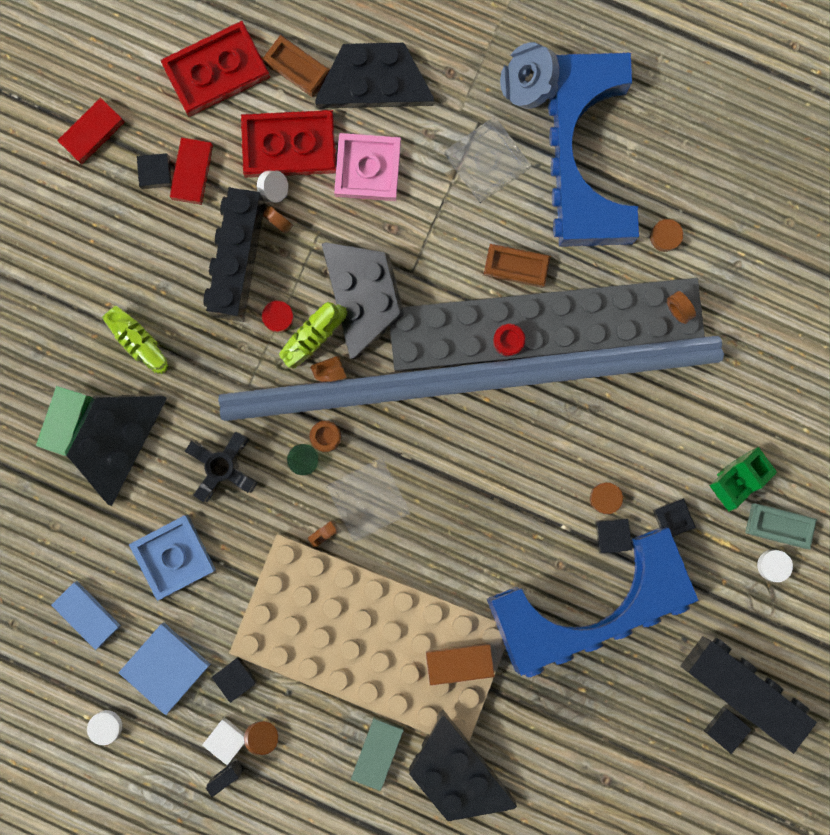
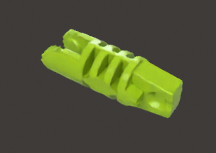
(312, 334)
(135, 339)

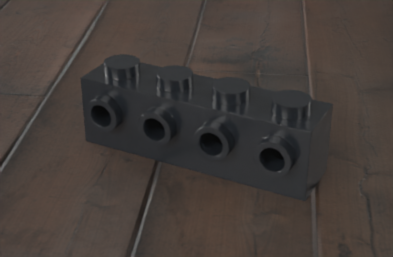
(235, 254)
(748, 694)

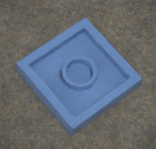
(172, 557)
(164, 668)

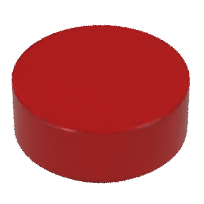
(277, 316)
(509, 340)

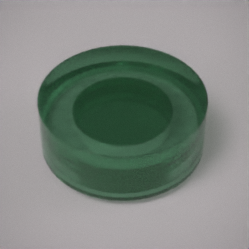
(303, 459)

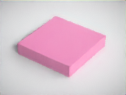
(367, 167)

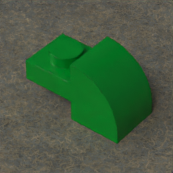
(742, 478)

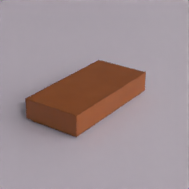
(296, 66)
(516, 265)
(460, 664)

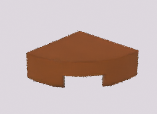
(328, 370)
(323, 534)

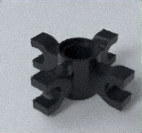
(212, 480)

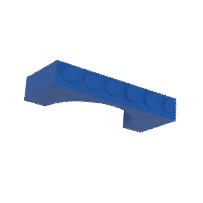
(582, 213)
(657, 589)

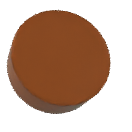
(277, 219)
(666, 235)
(681, 307)
(325, 436)
(606, 498)
(261, 738)

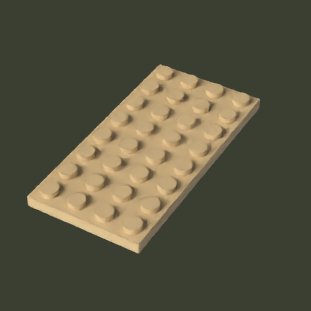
(362, 636)

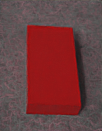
(91, 131)
(191, 171)

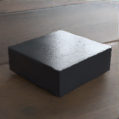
(154, 171)
(675, 517)
(613, 535)
(234, 679)
(727, 730)
(224, 778)

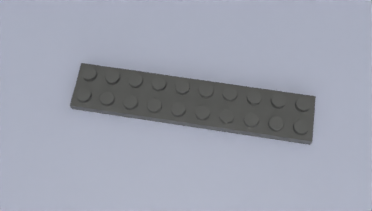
(551, 324)

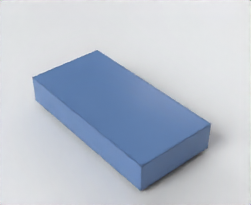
(86, 615)

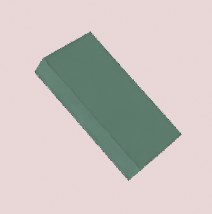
(781, 526)
(377, 753)

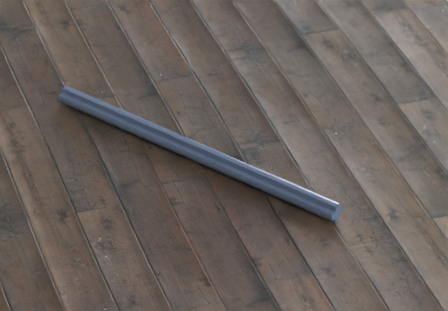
(470, 378)

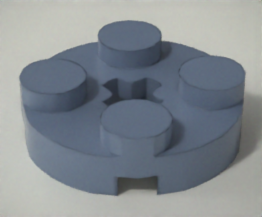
(543, 83)

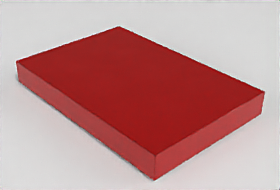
(215, 68)
(288, 143)

